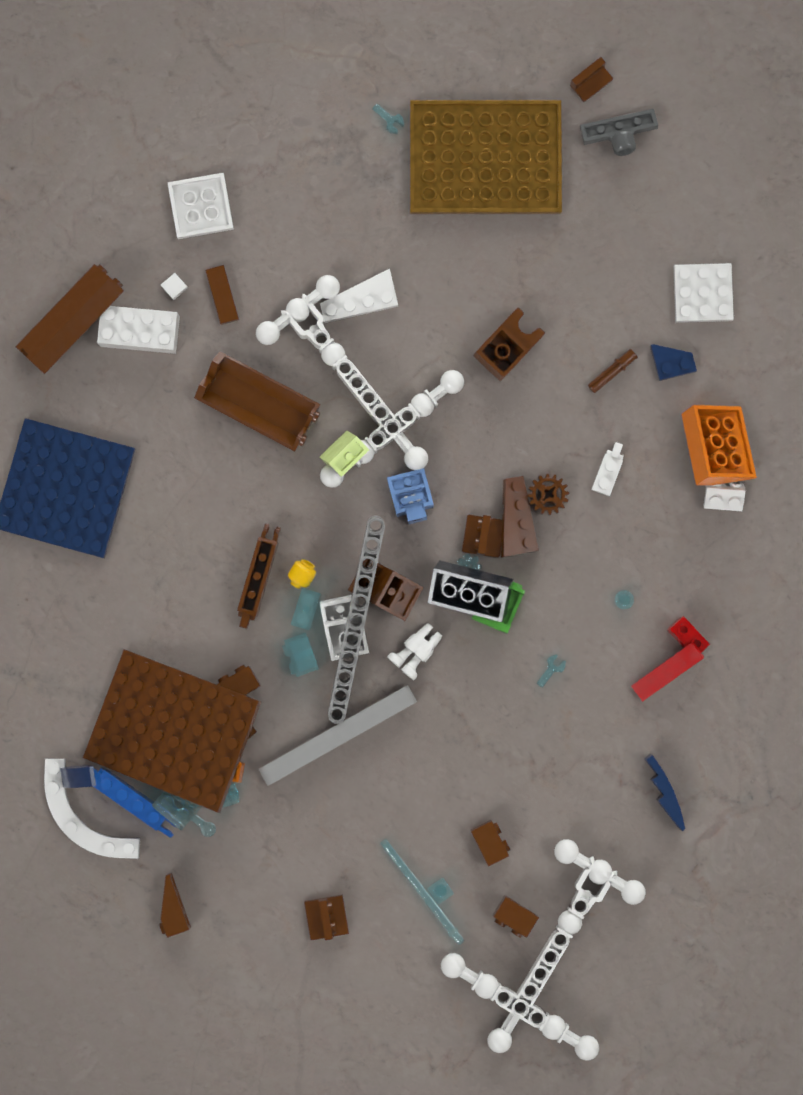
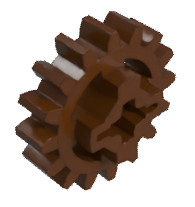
(555, 500)

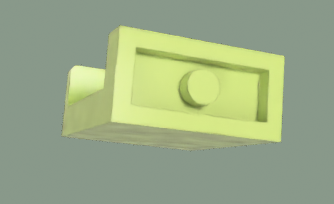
(344, 453)

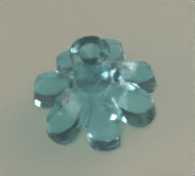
(472, 561)

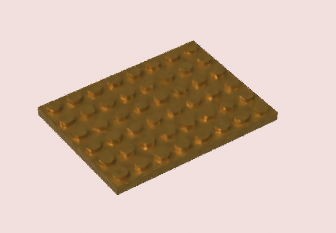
(485, 157)

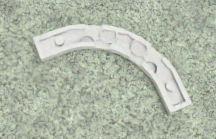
(74, 827)

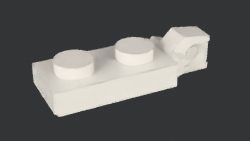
(608, 470)

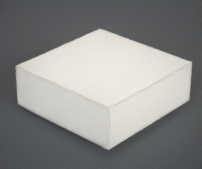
(174, 286)

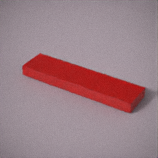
(667, 671)

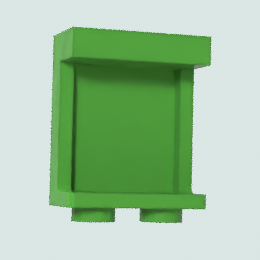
(515, 599)

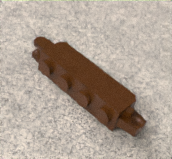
(257, 576)

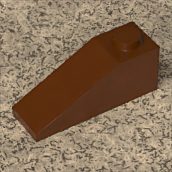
(173, 913)

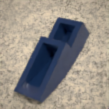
(78, 776)

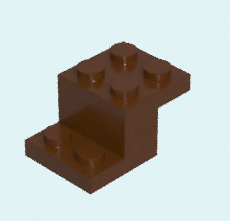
(391, 590)

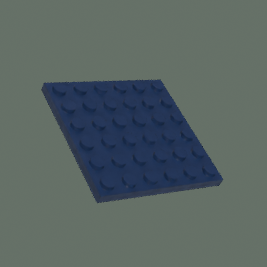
(64, 488)

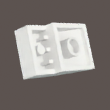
(334, 619)

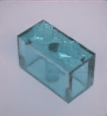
(306, 609)
(301, 655)

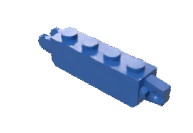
(130, 799)

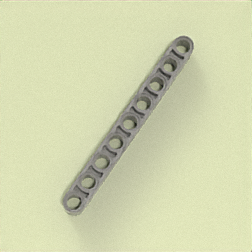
(337, 735)

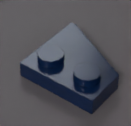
(672, 362)

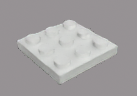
(200, 206)
(703, 292)

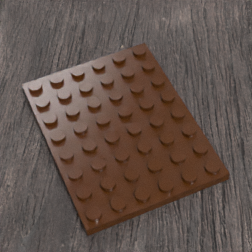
(172, 730)

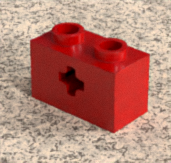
(686, 633)

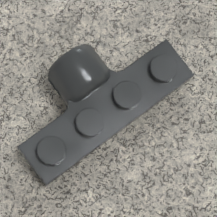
(620, 130)

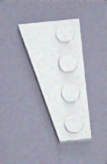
(364, 298)

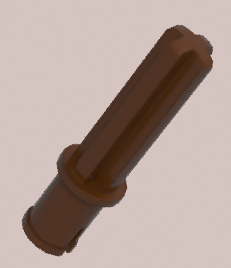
(618, 366)

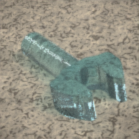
(390, 119)
(550, 671)

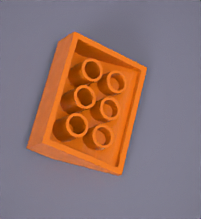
(718, 444)

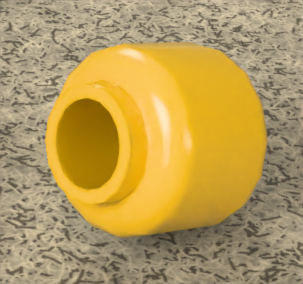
(301, 574)

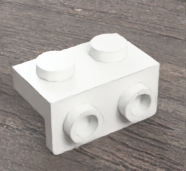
(725, 496)

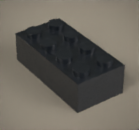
(470, 591)

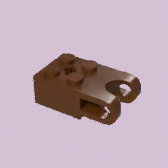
(511, 341)

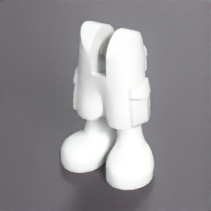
(420, 646)

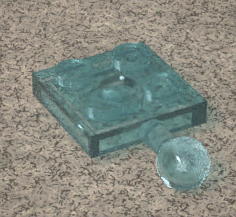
(182, 816)

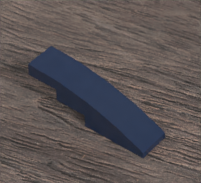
(668, 798)

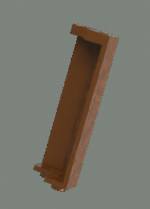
(70, 318)
(257, 401)

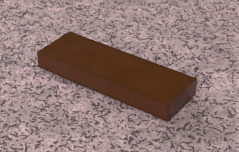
(222, 295)

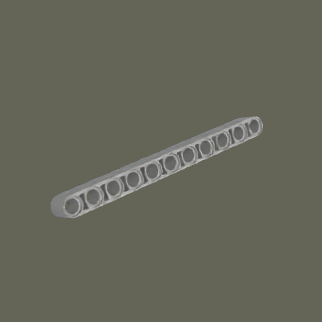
(356, 629)

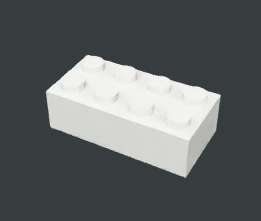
(139, 329)

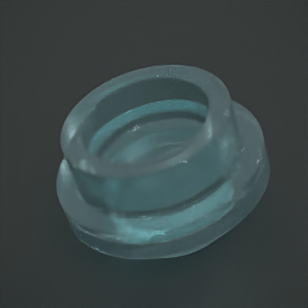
(624, 599)

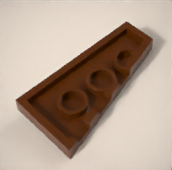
(518, 526)

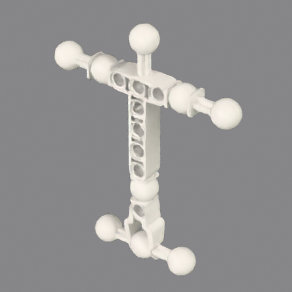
(334, 355)
(569, 923)

